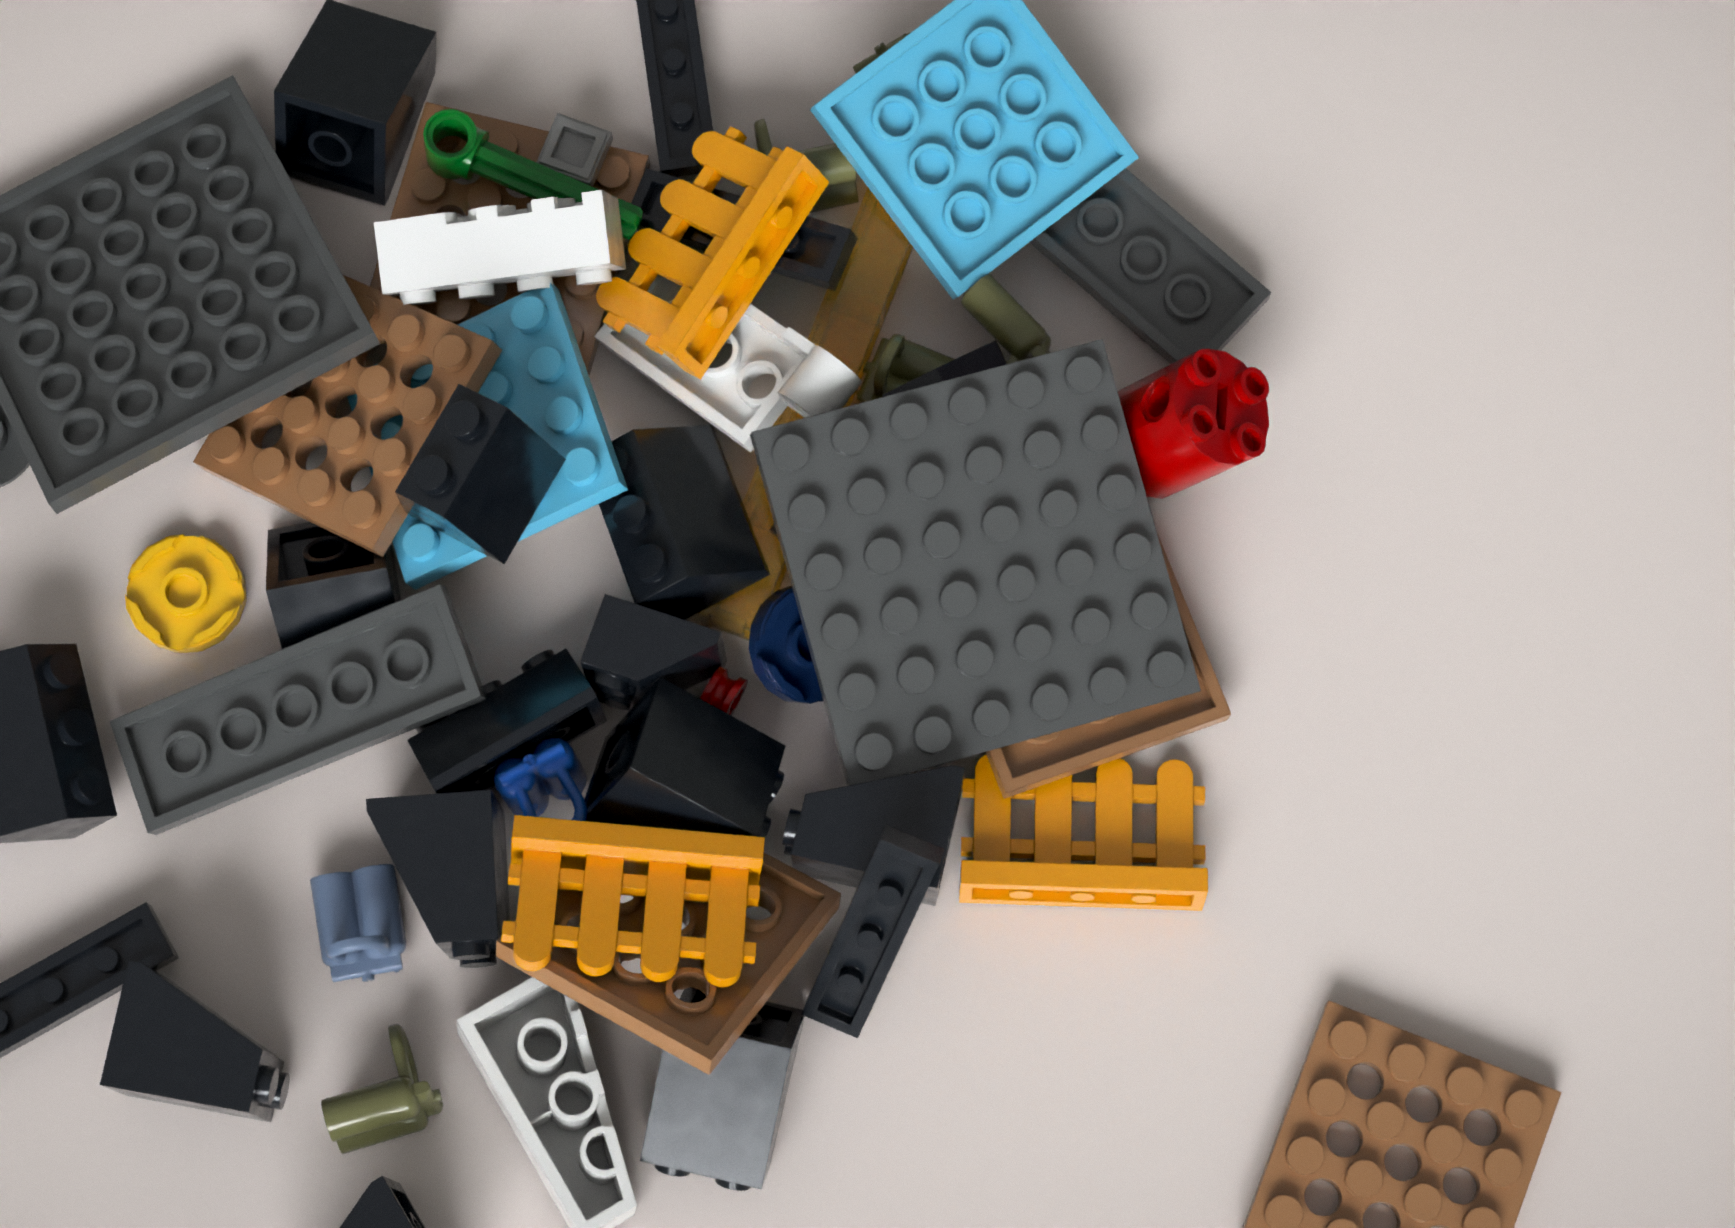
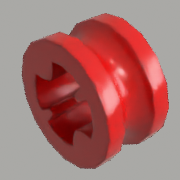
(723, 691)

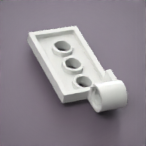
(805, 374)

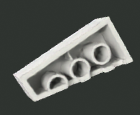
(501, 247)
(547, 1084)

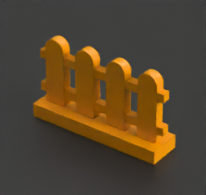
(736, 262)
(633, 861)
(1112, 878)

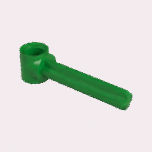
(505, 166)

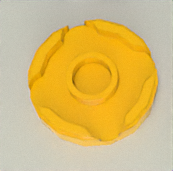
(185, 593)

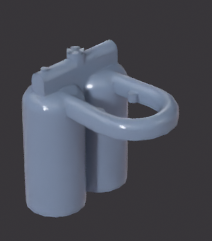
(359, 922)

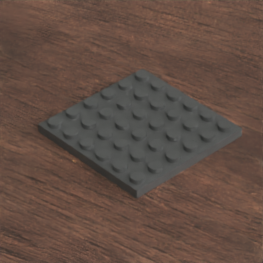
(161, 295)
(975, 563)

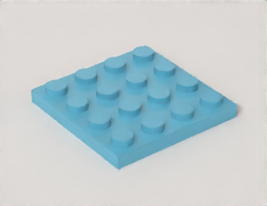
(974, 136)
(550, 390)

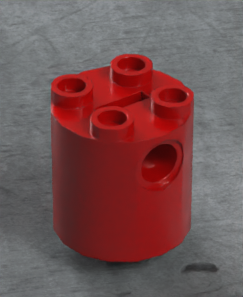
(1195, 420)

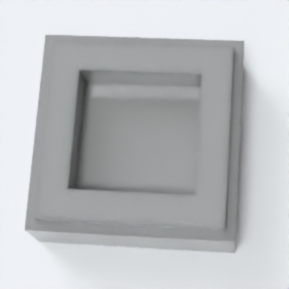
(575, 149)

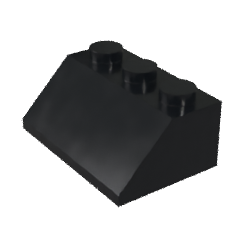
(680, 521)
(539, 704)
(49, 747)

